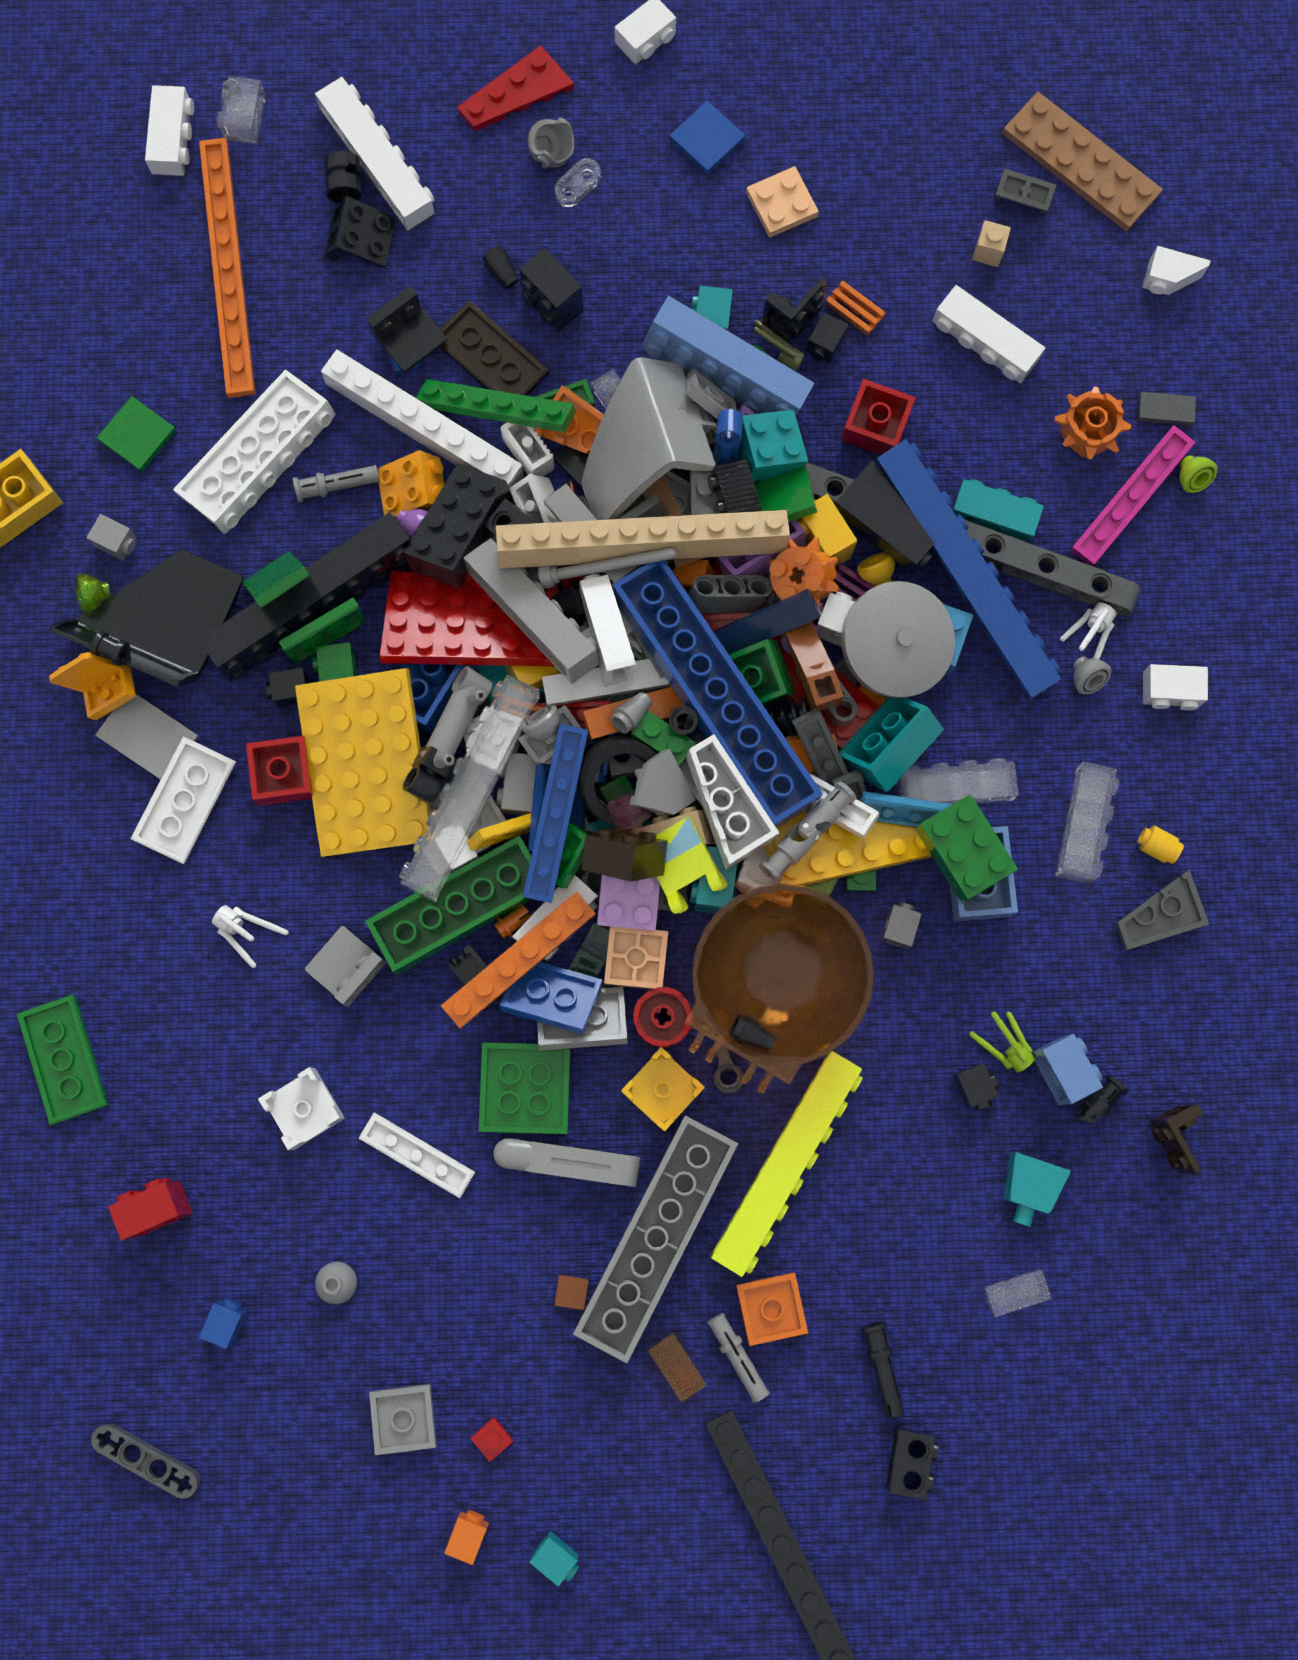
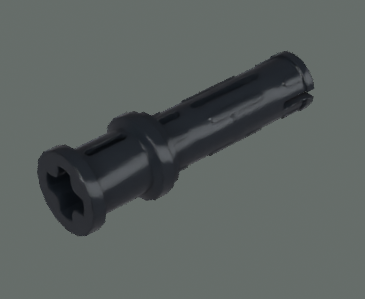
(880, 1353)

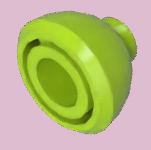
(1196, 473)

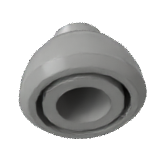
(1090, 674)
(543, 724)
(335, 1283)

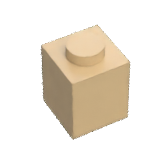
(991, 243)

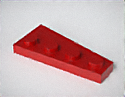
(523, 84)

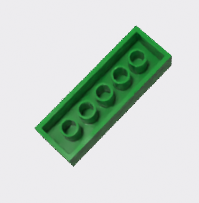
(467, 903)

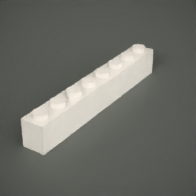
(417, 419)

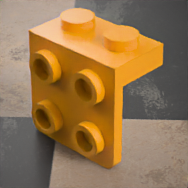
(410, 482)
(100, 681)

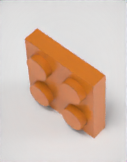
(772, 1309)

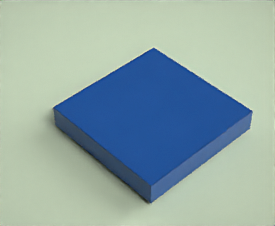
(707, 137)

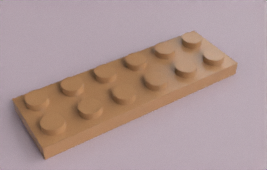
(1082, 161)

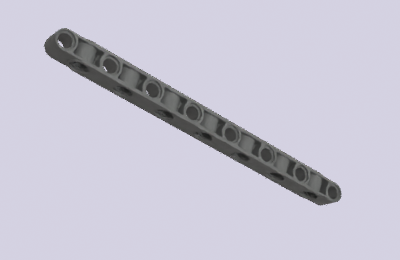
(1022, 558)

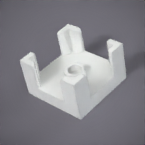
(302, 1108)

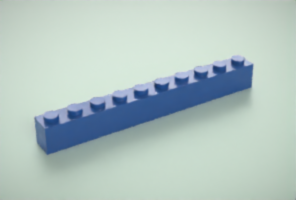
(968, 569)

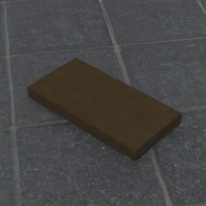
(490, 353)

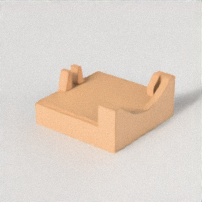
(635, 958)

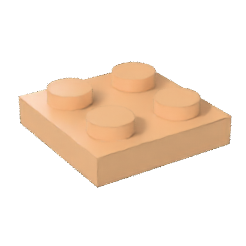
(782, 201)

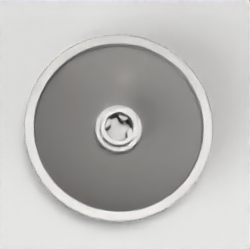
(898, 639)

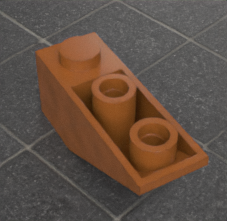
(814, 668)

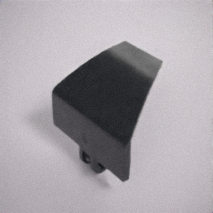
(160, 618)

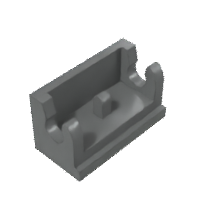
(1025, 190)

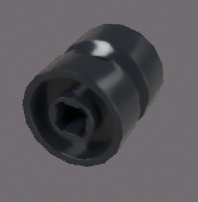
(342, 175)

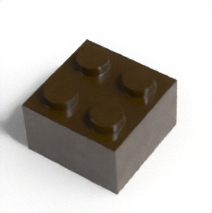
(624, 854)

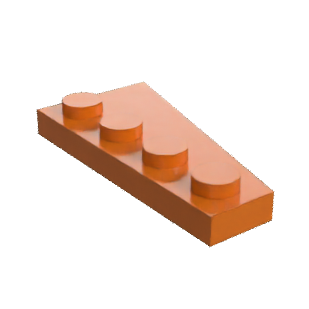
(582, 427)

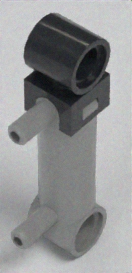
(436, 759)

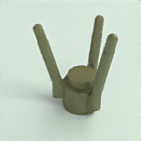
(789, 355)

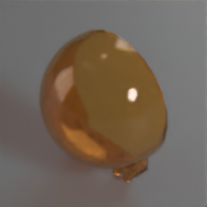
(788, 964)

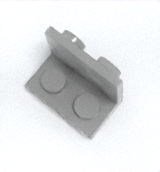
(345, 966)

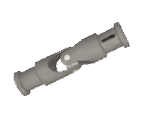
(816, 823)

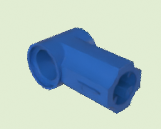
(728, 436)

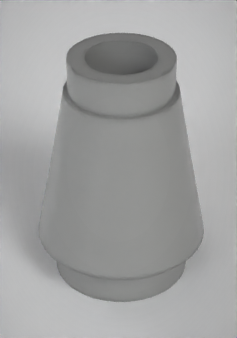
(629, 714)

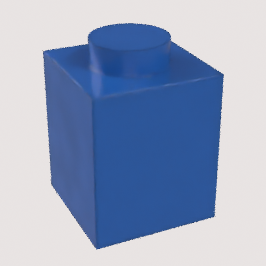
(223, 1323)

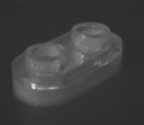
(575, 182)

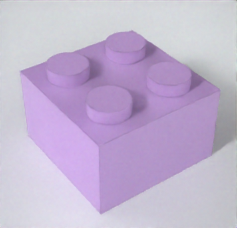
(628, 903)

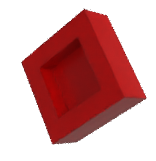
(492, 1439)

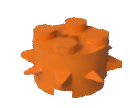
(1094, 408)
(817, 566)

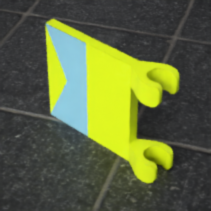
(686, 862)

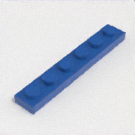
(555, 813)

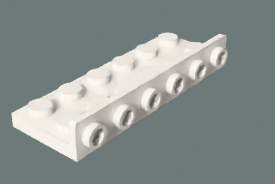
(255, 451)

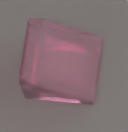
(626, 815)

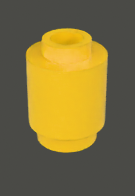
(1160, 844)

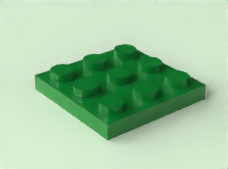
(524, 1089)

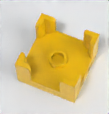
(662, 1089)

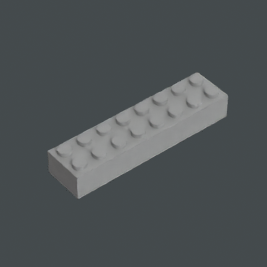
(655, 1239)

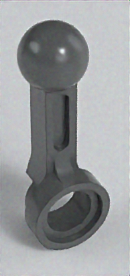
(726, 1064)

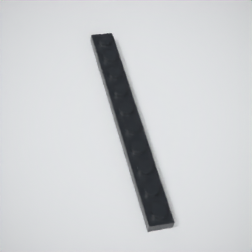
(778, 1538)

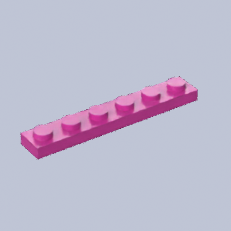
(1132, 496)

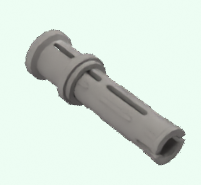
(321, 484)

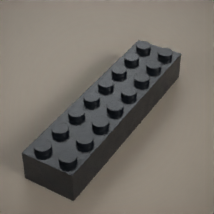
(331, 581)

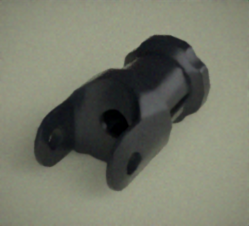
(1102, 1100)

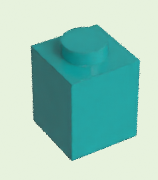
(555, 1559)

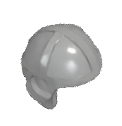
(551, 142)

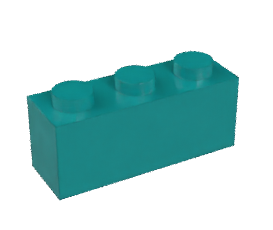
(998, 510)

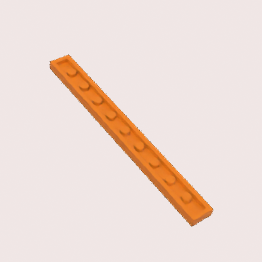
(227, 268)

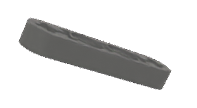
(143, 1465)

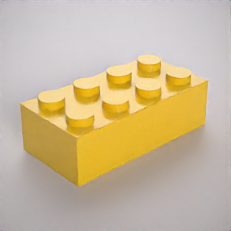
(23, 496)

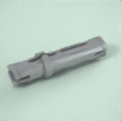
(755, 1387)

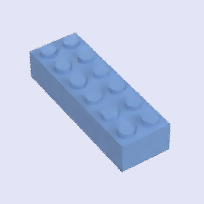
(725, 359)

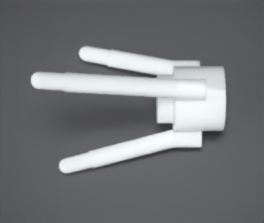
(1099, 620)
(230, 922)

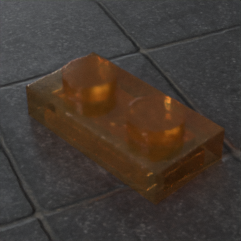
(677, 1367)

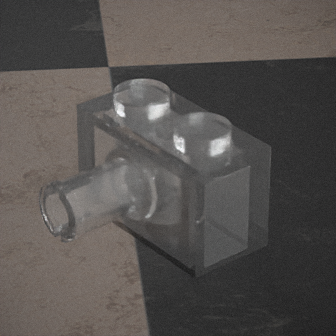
(241, 109)

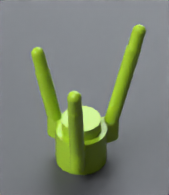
(1019, 1054)

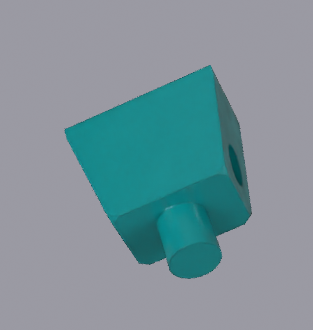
(1032, 1186)

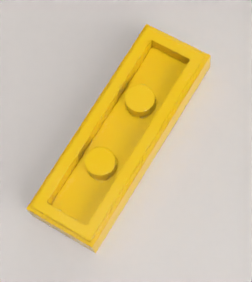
(500, 832)

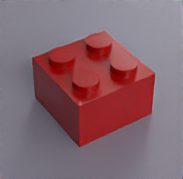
(877, 417)
(279, 771)
(149, 1209)

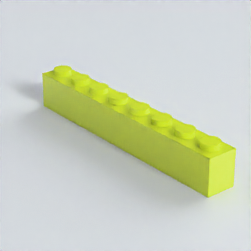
(786, 1163)

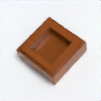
(571, 1292)

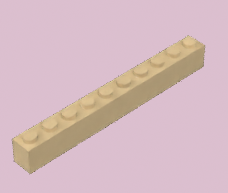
(606, 539)

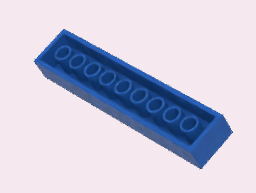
(714, 689)

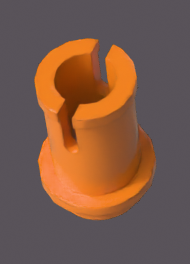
(512, 921)

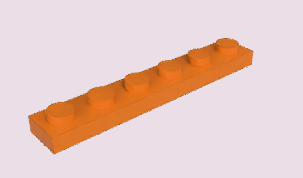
(518, 960)

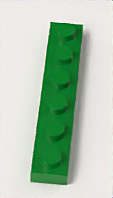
(497, 405)

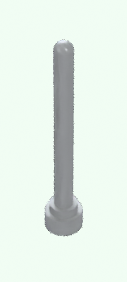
(551, 575)

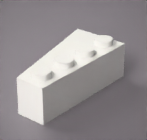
(730, 806)

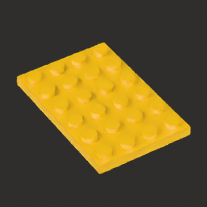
(358, 753)

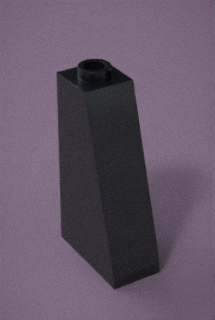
(884, 518)

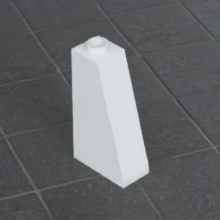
(607, 630)

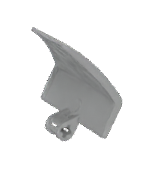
(644, 436)

